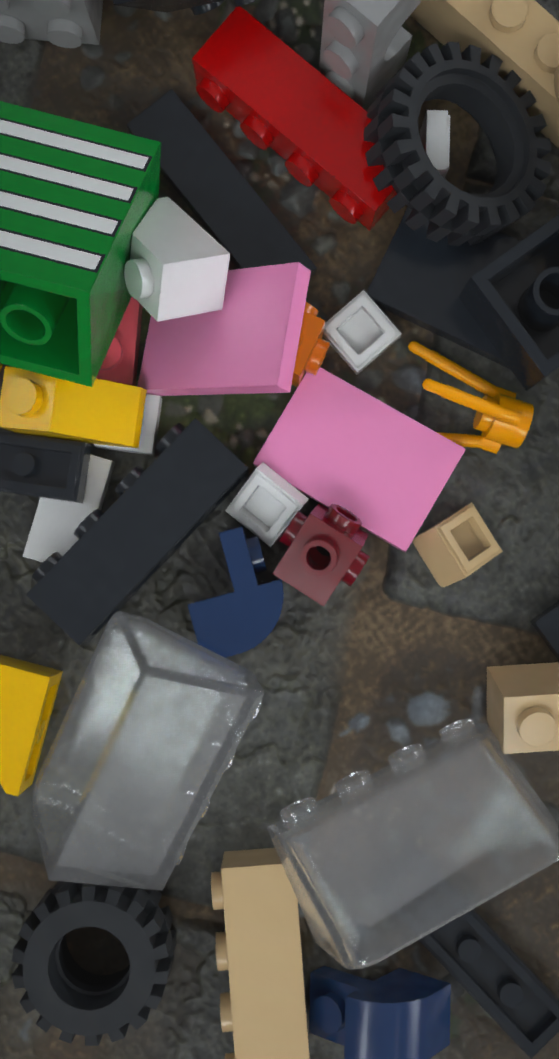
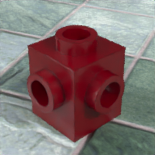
(310, 566)

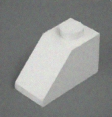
(175, 264)

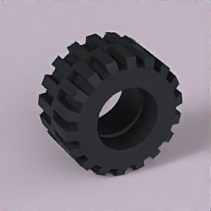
(82, 1000)

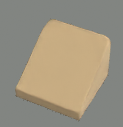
(457, 546)

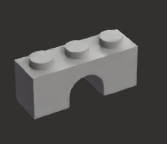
(364, 44)

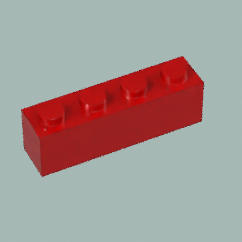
(293, 112)

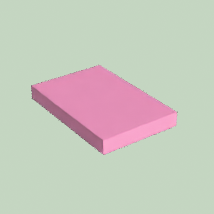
(234, 349)
(360, 456)

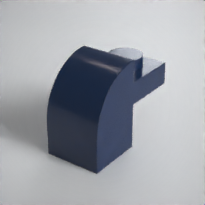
(249, 613)
(383, 1018)

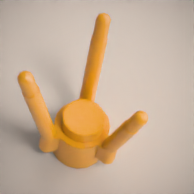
(497, 414)

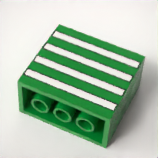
(65, 237)

